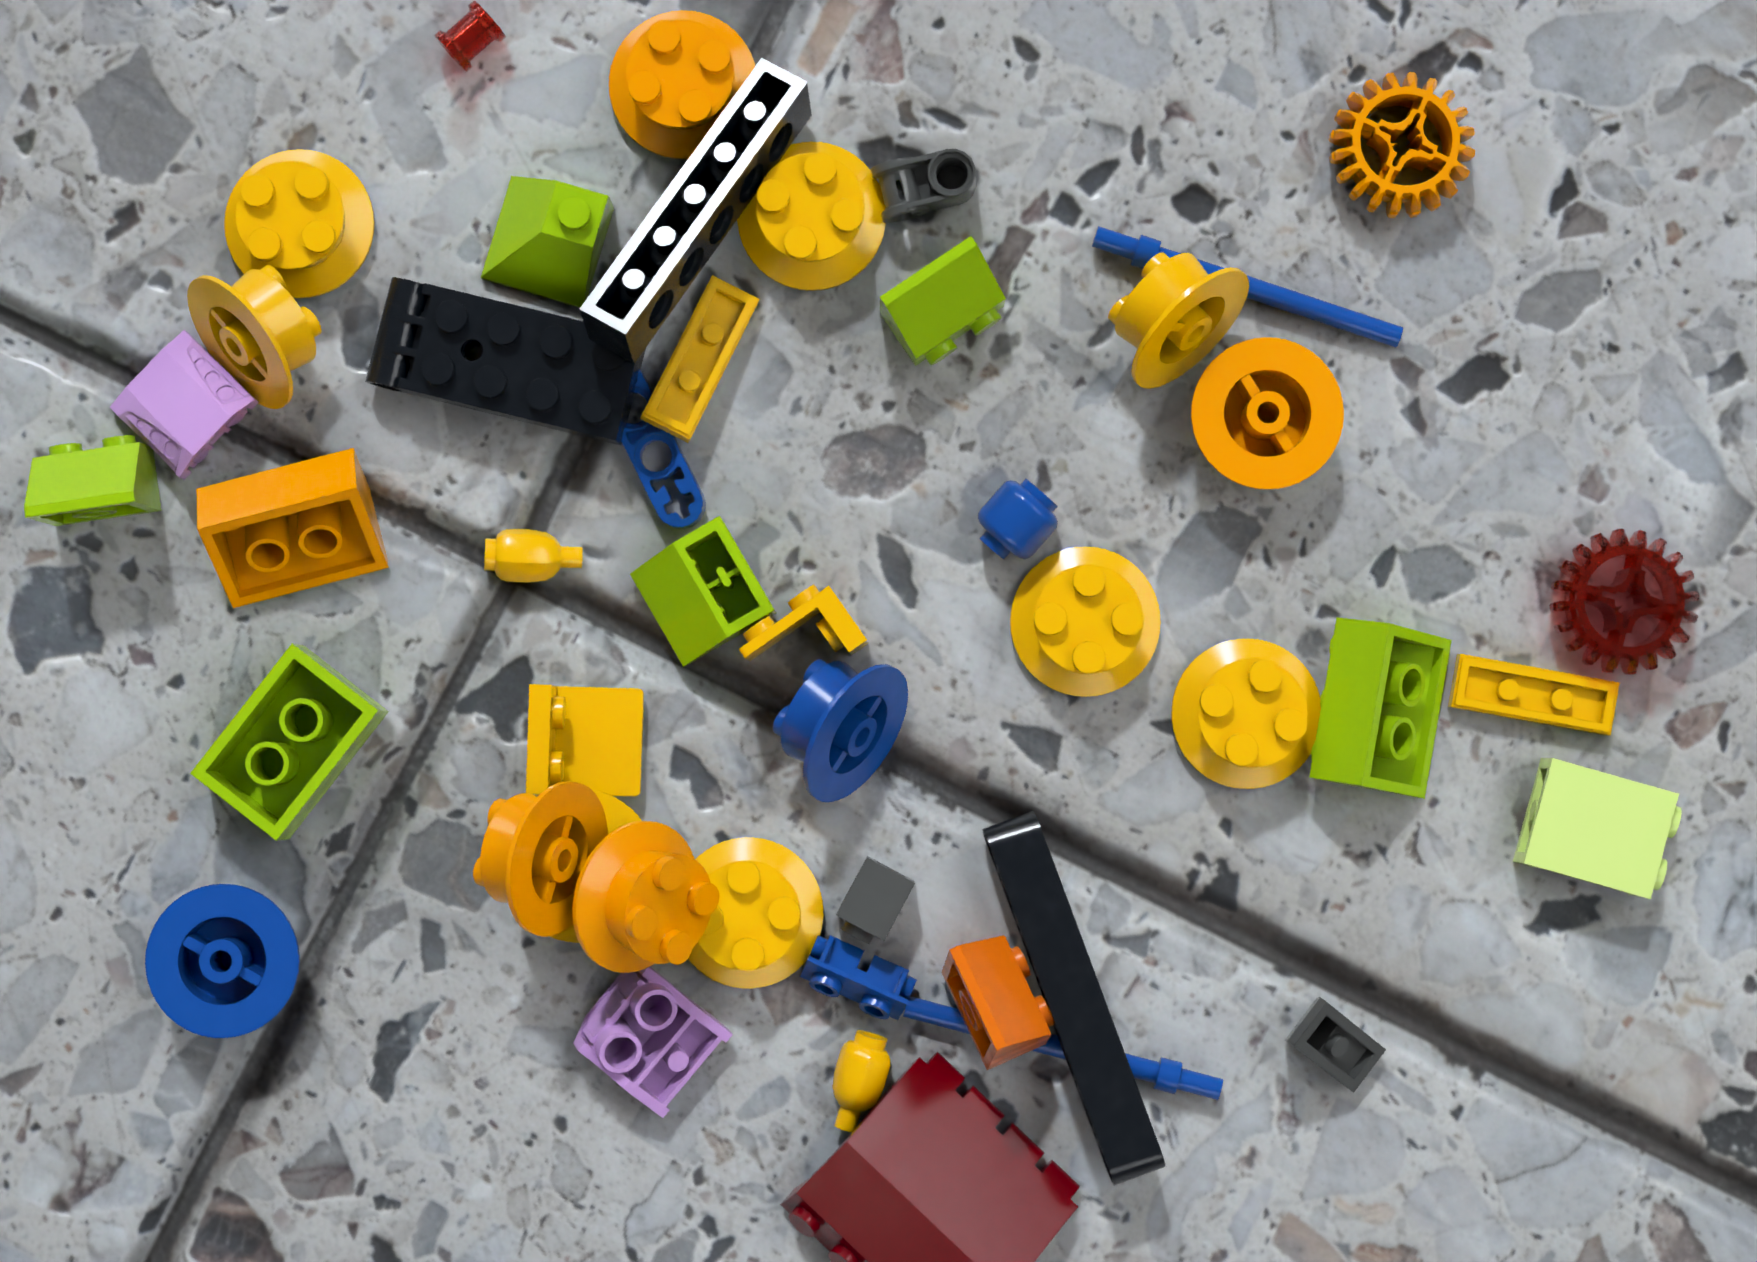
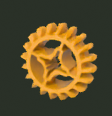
(1380, 135)

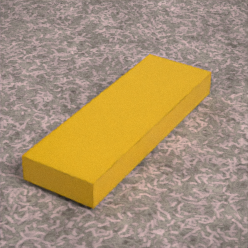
(699, 359)
(1533, 694)

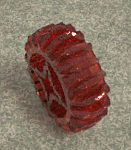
(1669, 610)

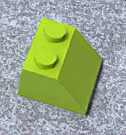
(943, 303)
(92, 483)

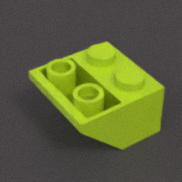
(702, 591)

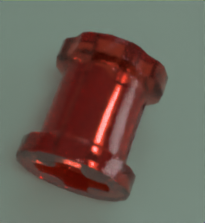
(470, 36)

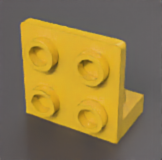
(835, 626)
(585, 738)

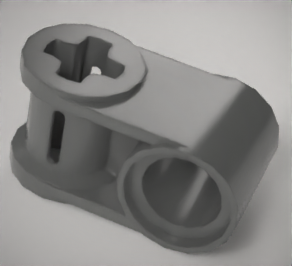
(920, 184)

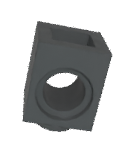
(874, 901)

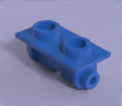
(874, 990)

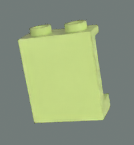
(1598, 828)

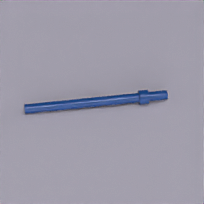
(1144, 248)
(1165, 1075)

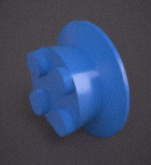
(842, 725)
(222, 960)

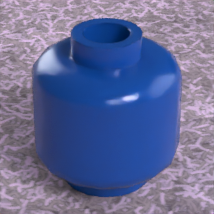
(1017, 519)

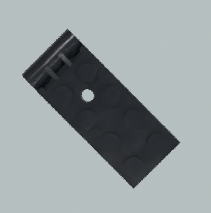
(530, 366)

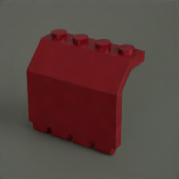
(933, 1181)

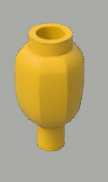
(528, 555)
(859, 1077)

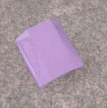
(183, 403)
(648, 1037)

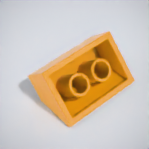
(291, 528)

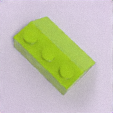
(1380, 707)

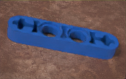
(635, 440)

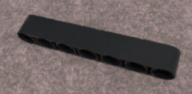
(1074, 998)

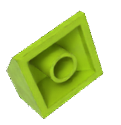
(548, 239)

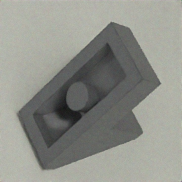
(1335, 1044)

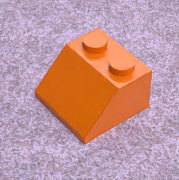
(996, 999)

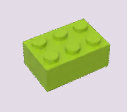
(289, 742)

